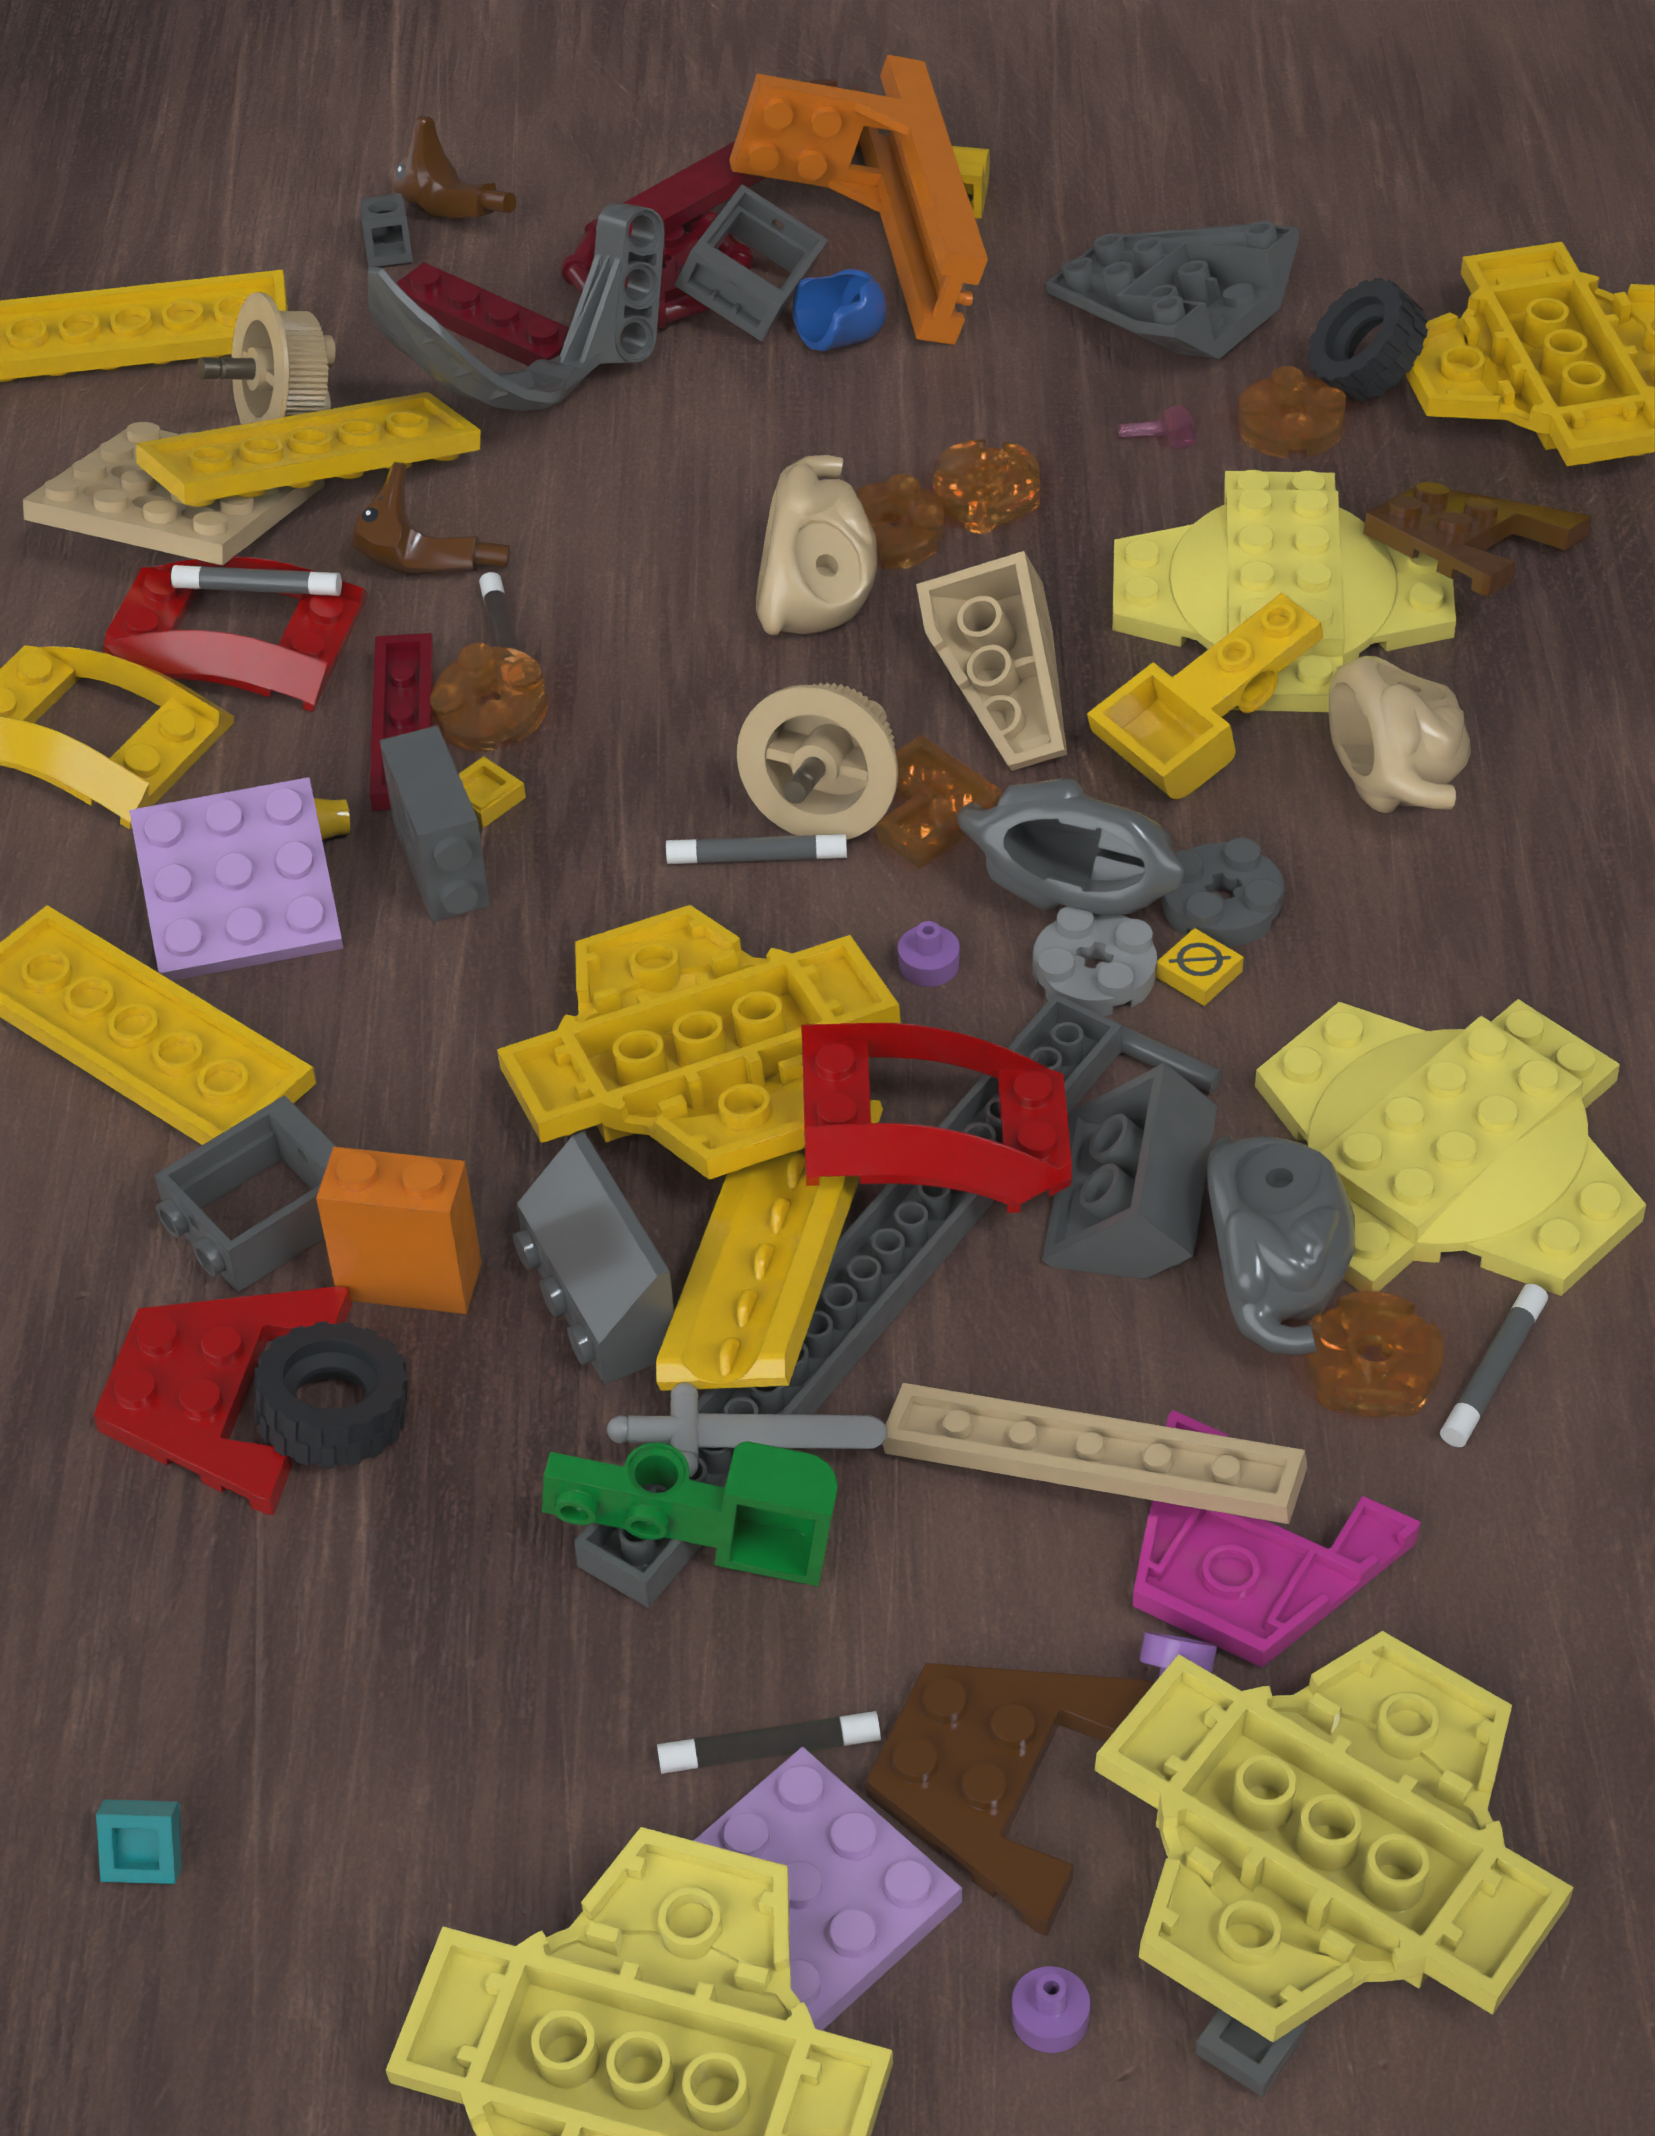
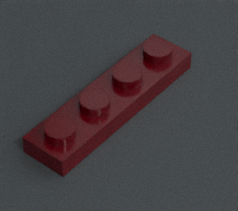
(484, 315)
(400, 698)

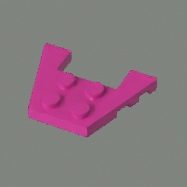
(1253, 1581)

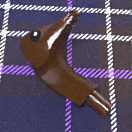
(433, 185)
(392, 542)

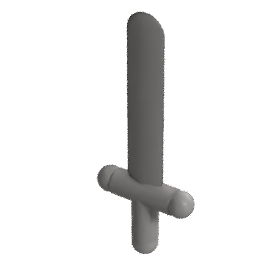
(689, 1429)

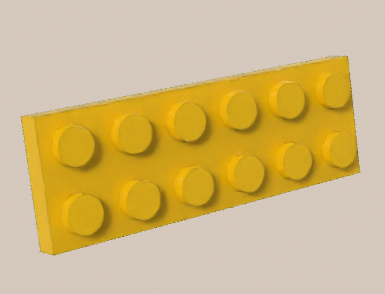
(127, 324)
(306, 448)
(140, 1029)

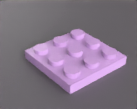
(235, 879)
(853, 1881)

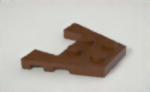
(1461, 525)
(969, 1756)

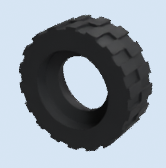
(1389, 353)
(325, 1434)

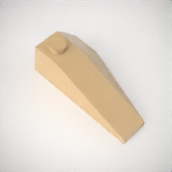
(1001, 652)

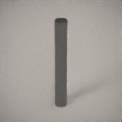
(1155, 1053)

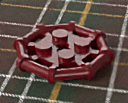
(673, 302)

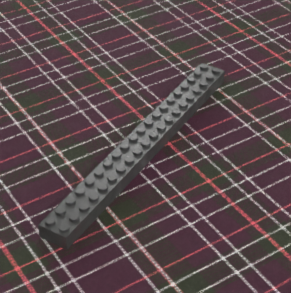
(867, 1285)

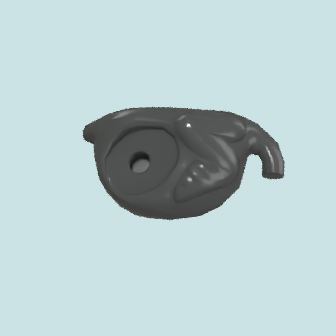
(1073, 849)
(1279, 1236)

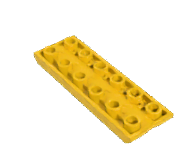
(756, 1276)

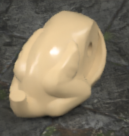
(815, 551)
(1397, 735)

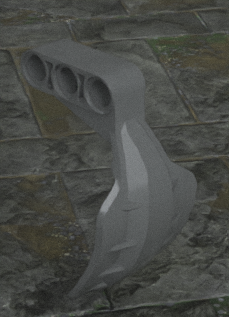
(592, 336)

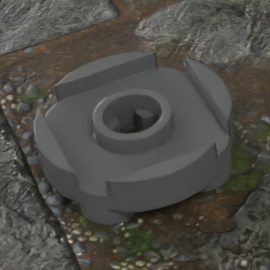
(1232, 867)

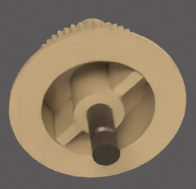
(275, 362)
(819, 760)

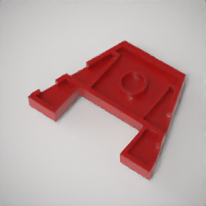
(189, 1375)

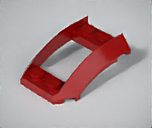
(298, 666)
(846, 1143)

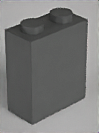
(435, 823)

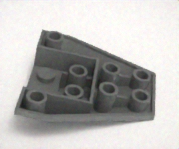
(1184, 286)

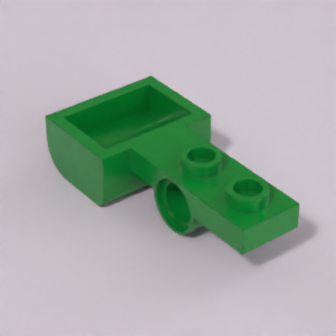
(764, 1521)

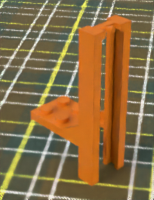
(909, 176)

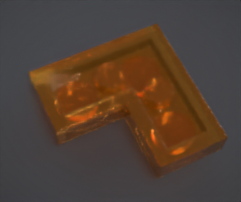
(935, 792)

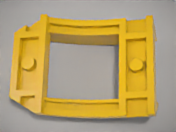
(141, 767)

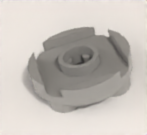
(1084, 935)

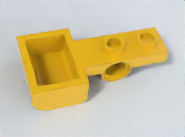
(1176, 725)

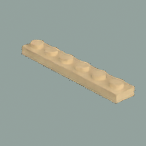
(1096, 1452)

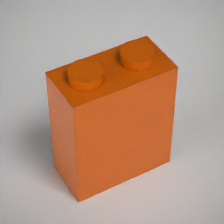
(400, 1229)

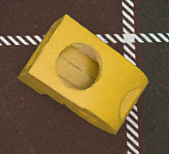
(974, 169)

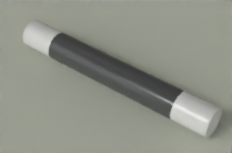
(256, 580)
(756, 849)
(1494, 1365)

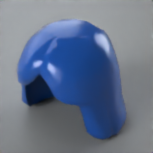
(838, 309)

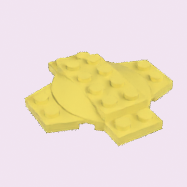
(1270, 540)
(1458, 1141)
(1330, 1836)
(642, 2015)

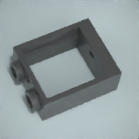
(736, 290)
(229, 1161)

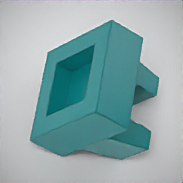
(139, 1841)

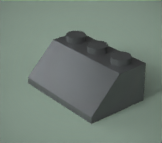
(1134, 1178)
(595, 1263)

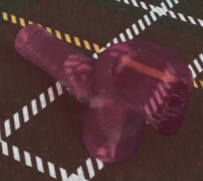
(1175, 424)

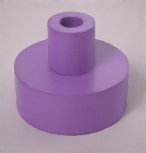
(928, 955)
(1162, 1649)
(1050, 2009)

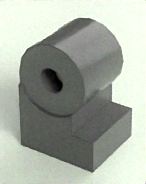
(385, 230)

